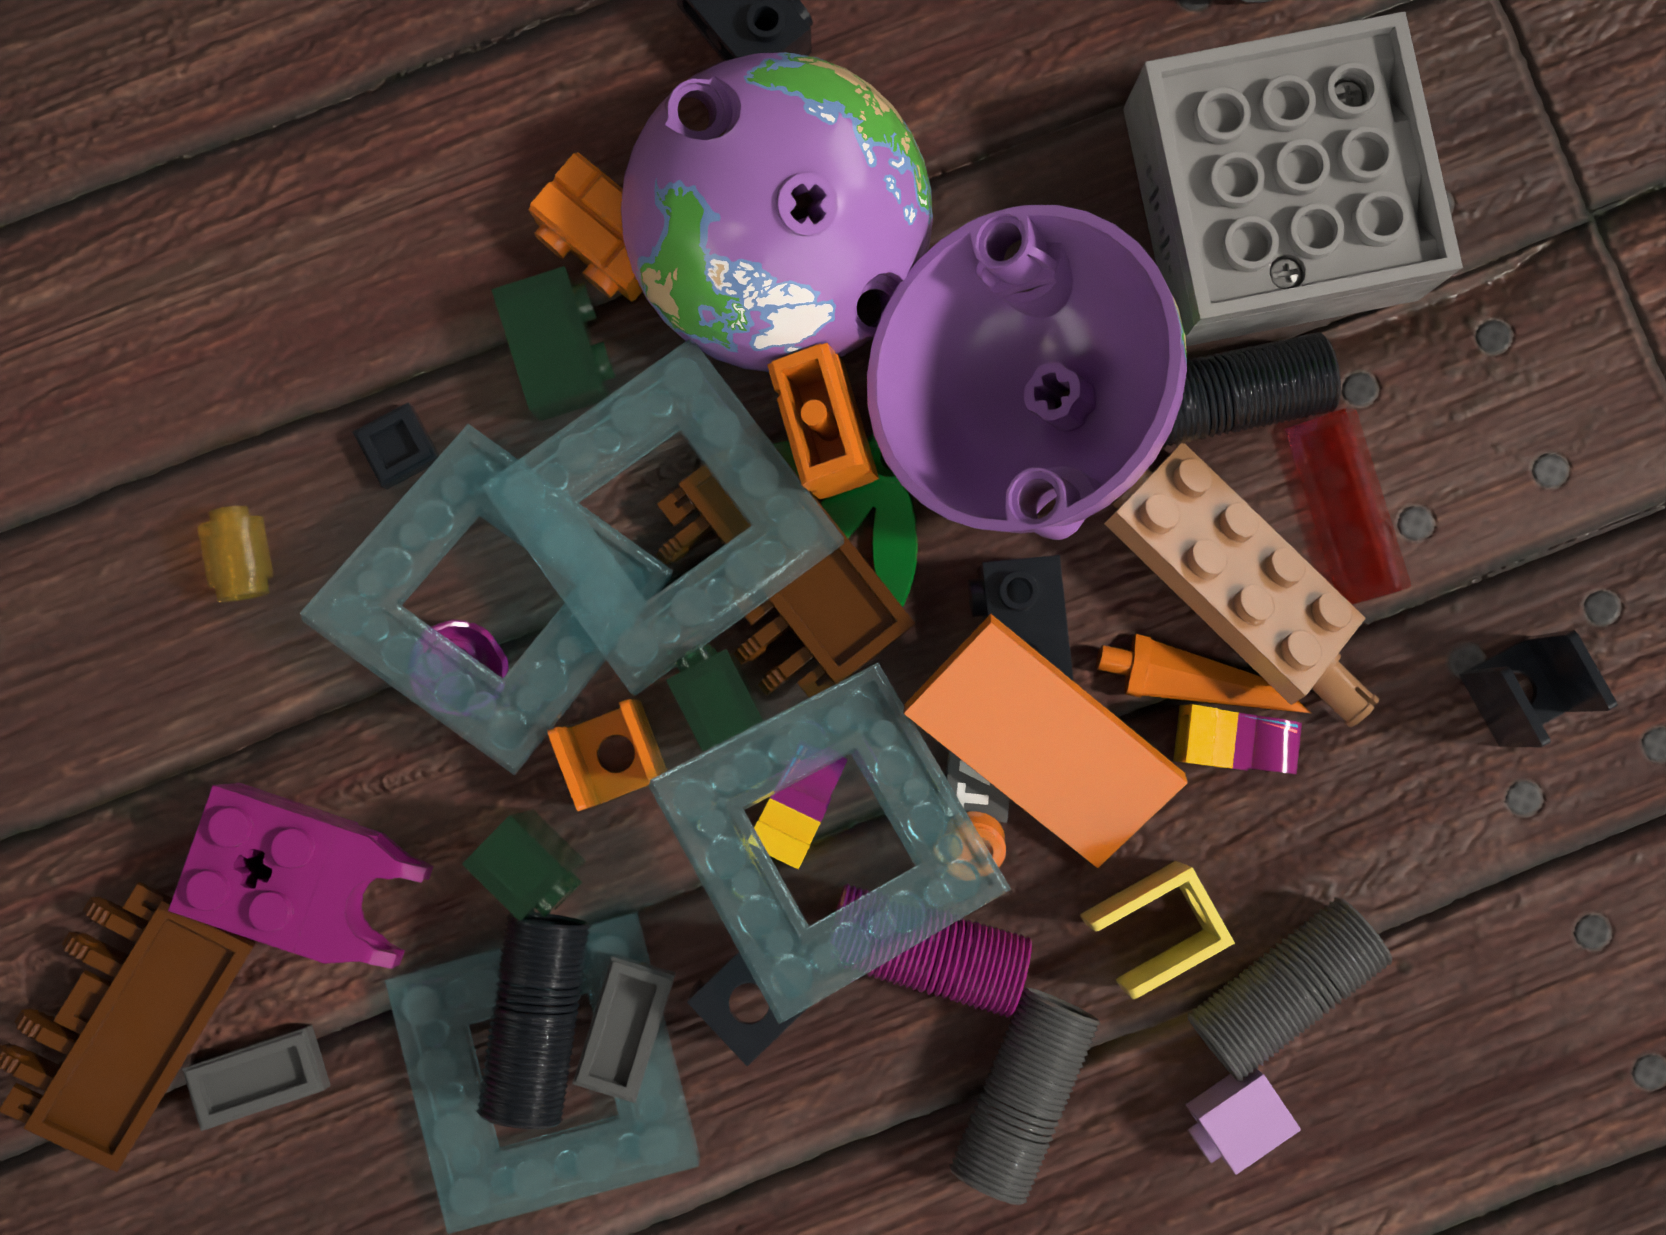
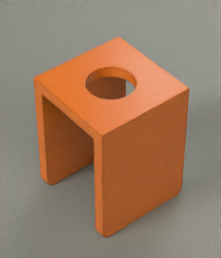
(579, 760)

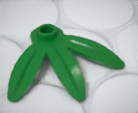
(894, 521)

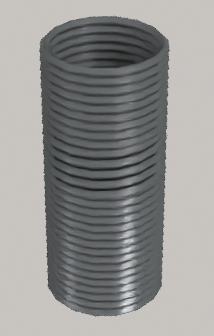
(1287, 995)
(1034, 1076)

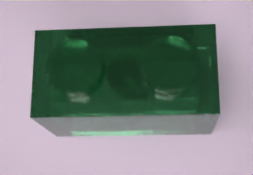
(552, 343)
(714, 696)
(526, 865)

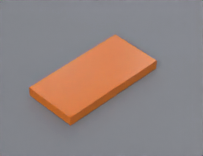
(1044, 742)

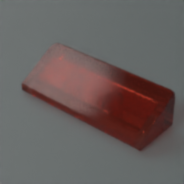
(1348, 506)

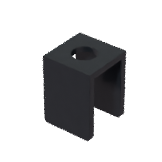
(1561, 679)
(712, 1005)

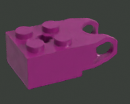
(315, 882)

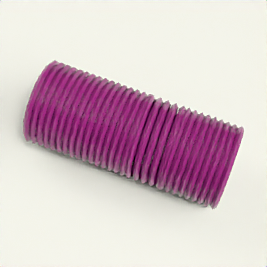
(977, 969)

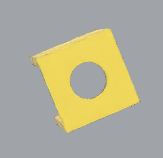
(1179, 957)

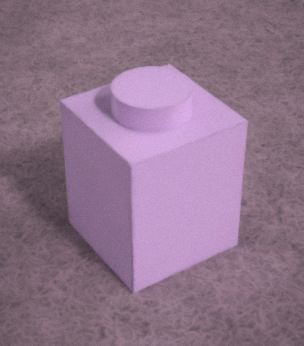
(1240, 1120)

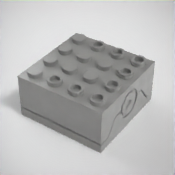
(1291, 178)

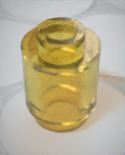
(235, 554)

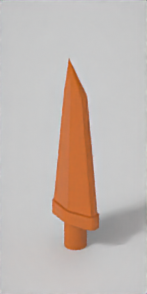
(1177, 674)

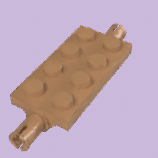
(1243, 581)

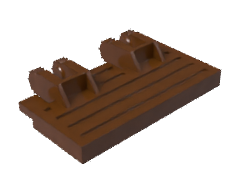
(833, 609)
(125, 1034)

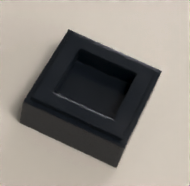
(396, 446)

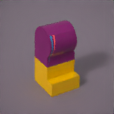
(1236, 740)
(796, 813)

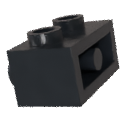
(751, 26)
(1027, 600)

